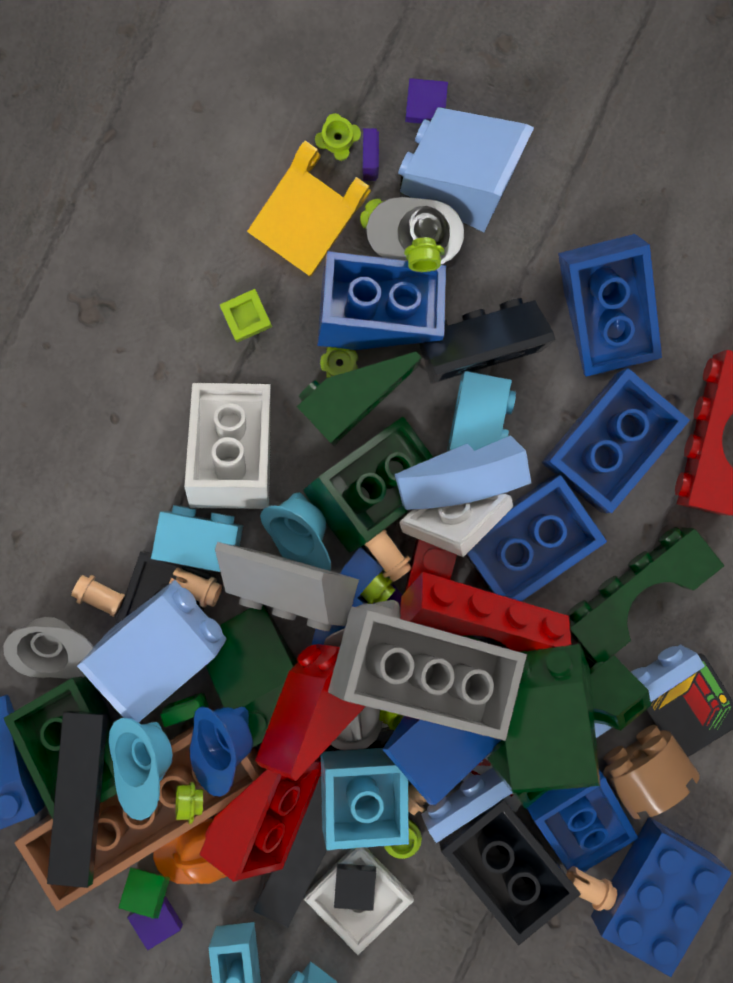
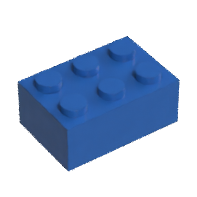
(615, 441)
(535, 541)
(661, 896)

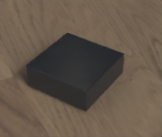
(355, 887)

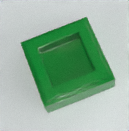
(183, 709)
(144, 893)

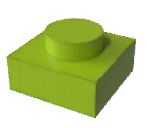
(245, 315)

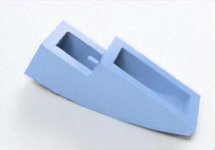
(464, 475)

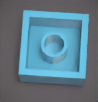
(363, 800)

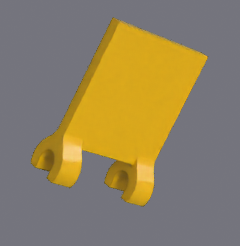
(305, 214)

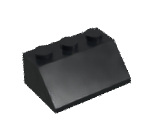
(487, 340)
(509, 871)

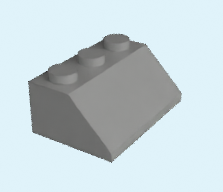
(286, 586)

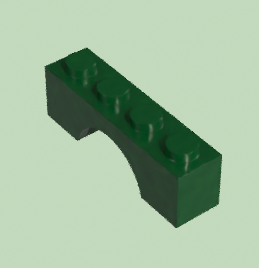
(602, 622)
(616, 702)

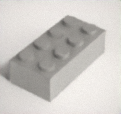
(426, 674)

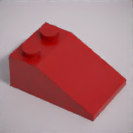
(305, 715)
(260, 825)

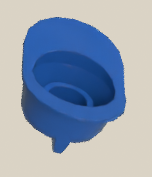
(218, 745)

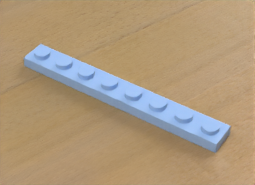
(488, 789)

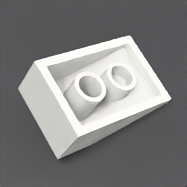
(228, 446)

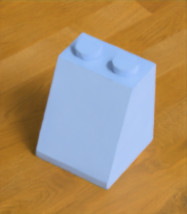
(464, 162)
(153, 652)

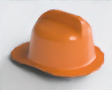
(182, 860)

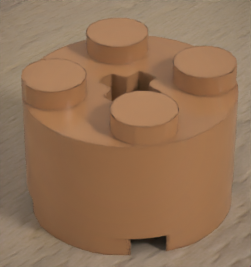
(650, 772)

